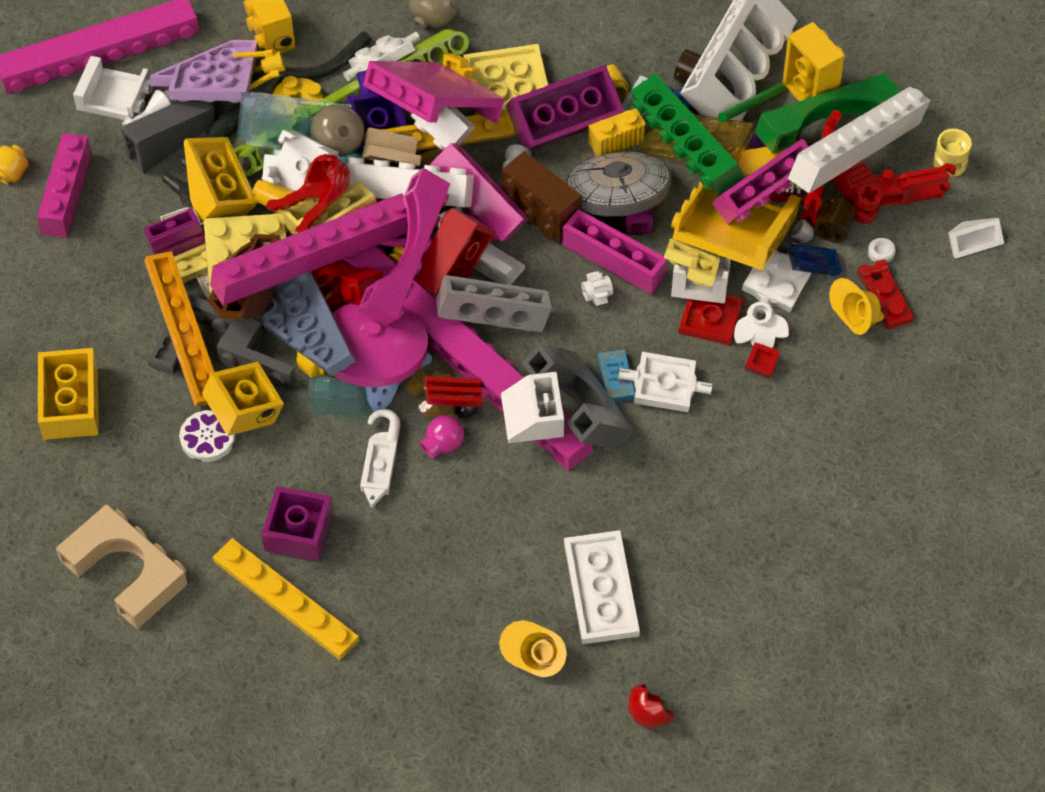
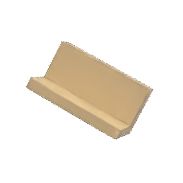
(390, 147)

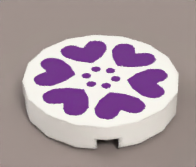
(204, 437)

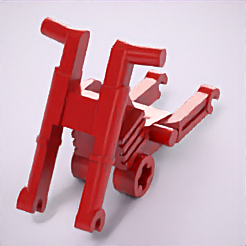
(874, 191)

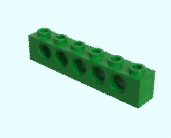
(687, 135)

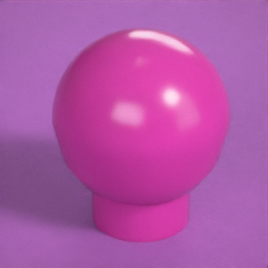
(442, 436)

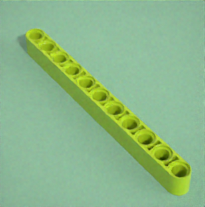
(440, 42)

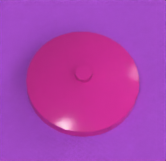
(381, 352)

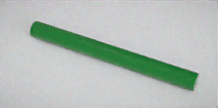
(751, 102)

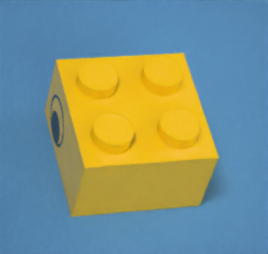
(271, 24)
(242, 398)

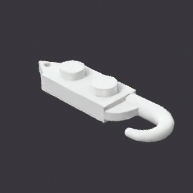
(380, 458)

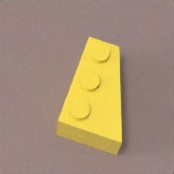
(355, 198)

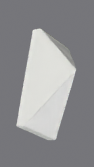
(975, 236)

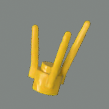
(272, 64)

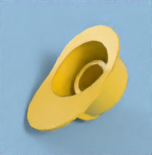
(854, 306)
(533, 648)

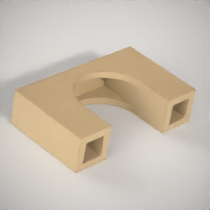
(109, 533)

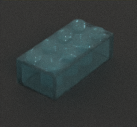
(266, 115)

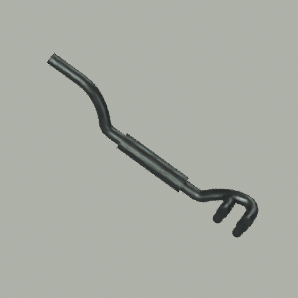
(229, 120)

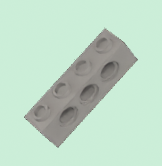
(493, 303)

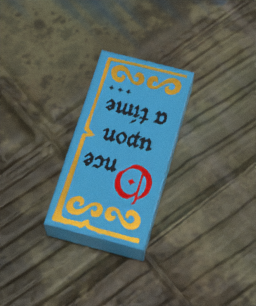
(610, 364)

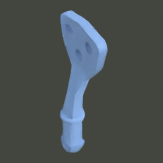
(385, 398)

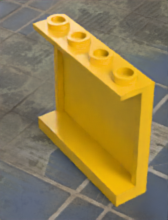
(747, 242)

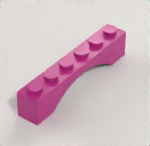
(423, 202)

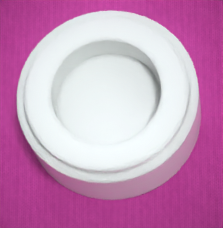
(881, 249)

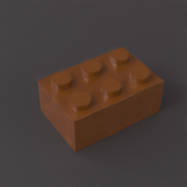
(540, 195)

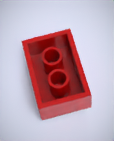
(453, 249)

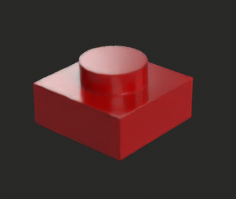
(762, 360)

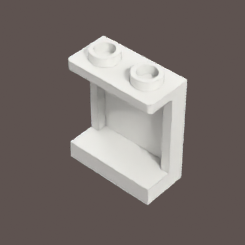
(111, 91)

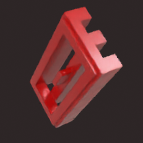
(453, 388)

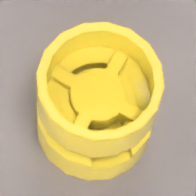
(953, 148)

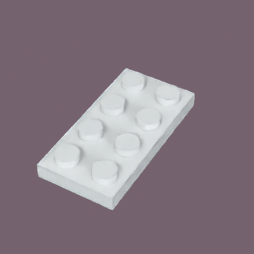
(601, 587)

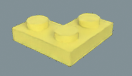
(701, 264)

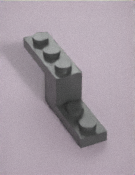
(240, 342)

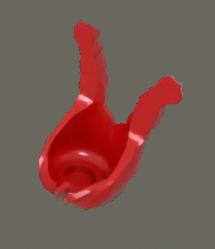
(326, 180)

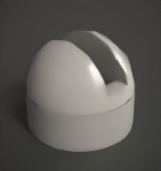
(802, 231)

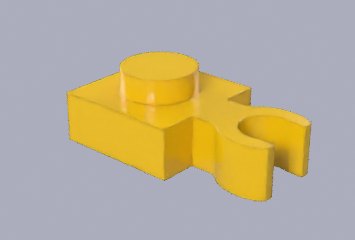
(460, 66)

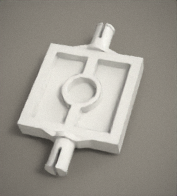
(386, 49)
(777, 283)
(665, 381)

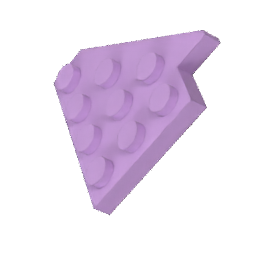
(210, 75)

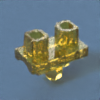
(416, 388)

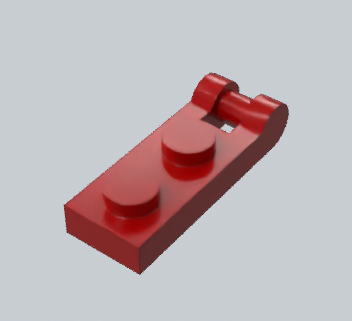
(891, 300)

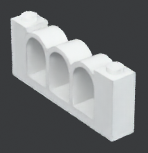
(774, 25)

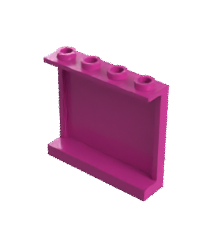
(428, 87)

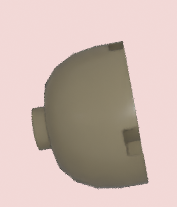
(432, 13)
(338, 129)

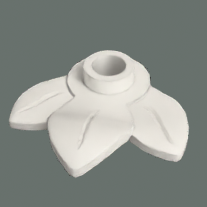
(763, 330)

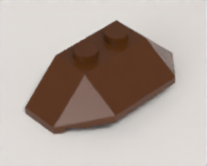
(252, 305)

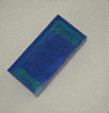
(814, 259)

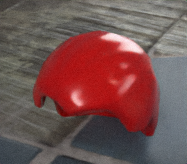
(647, 708)

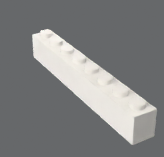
(858, 139)
(390, 181)

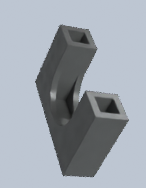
(598, 418)

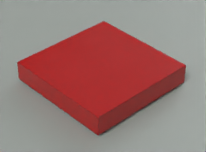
(711, 319)

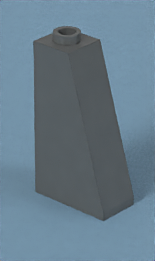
(164, 132)

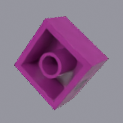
(297, 523)

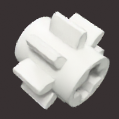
(597, 288)

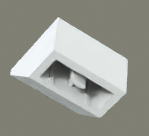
(533, 409)

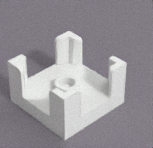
(295, 159)
(685, 288)

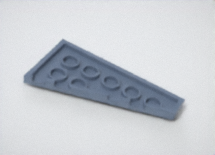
(306, 323)

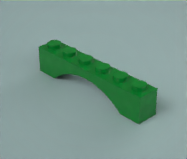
(782, 126)

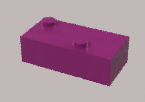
(564, 108)

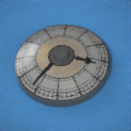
(620, 183)

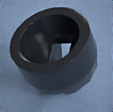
(464, 412)

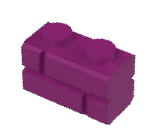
(175, 234)

